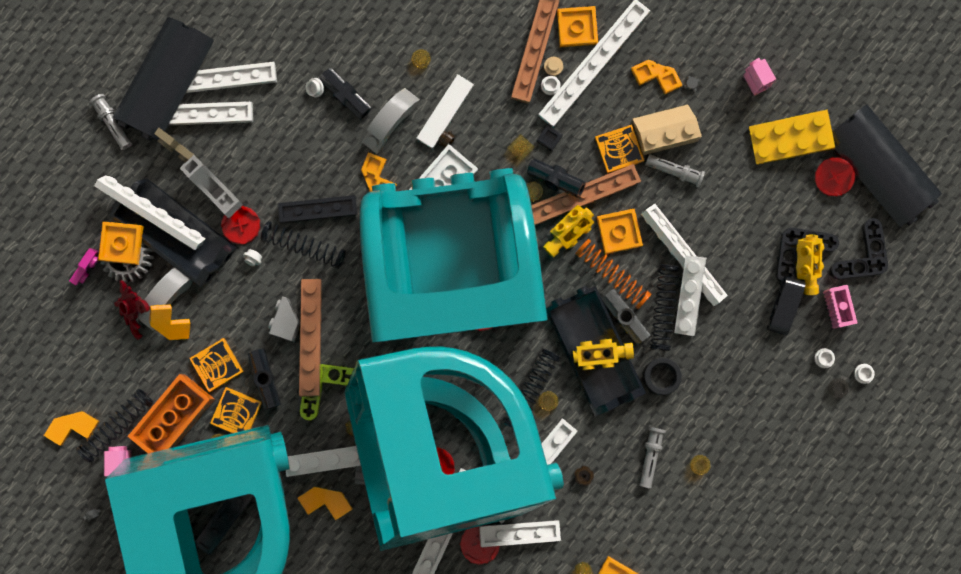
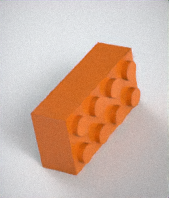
(171, 415)

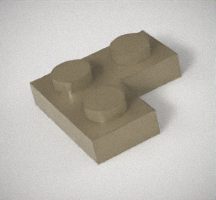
(171, 144)

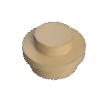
(553, 66)

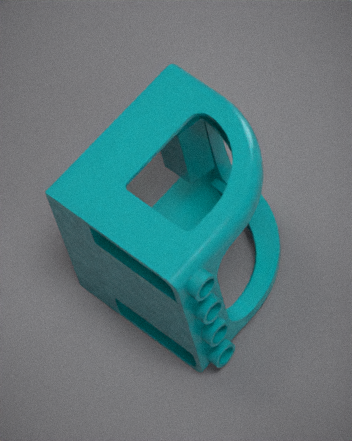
(436, 255)
(399, 455)
(156, 490)

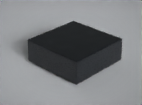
(549, 138)

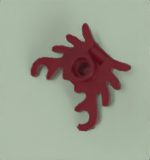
(130, 306)

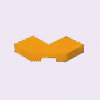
(665, 75)
(372, 170)
(171, 329)
(62, 426)
(334, 500)

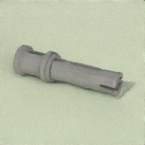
(106, 114)
(684, 172)
(653, 447)

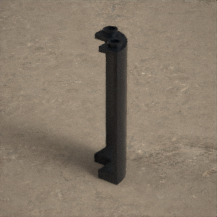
(163, 78)
(885, 166)
(196, 264)
(587, 319)

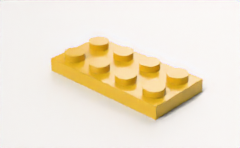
(792, 137)

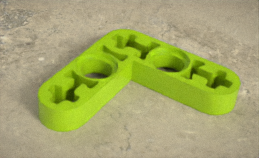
(324, 377)

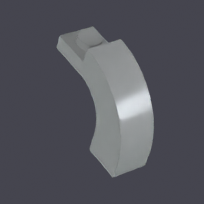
(388, 118)
(211, 186)
(165, 292)

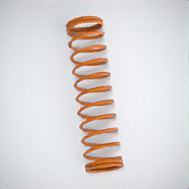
(647, 295)

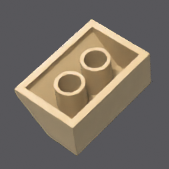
(666, 129)

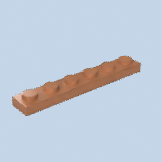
(534, 50)
(592, 192)
(310, 337)

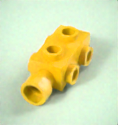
(569, 229)
(806, 261)
(597, 353)

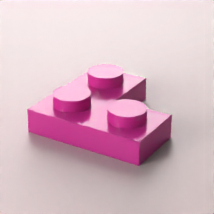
(89, 260)

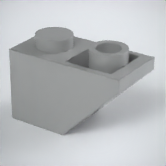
(285, 322)

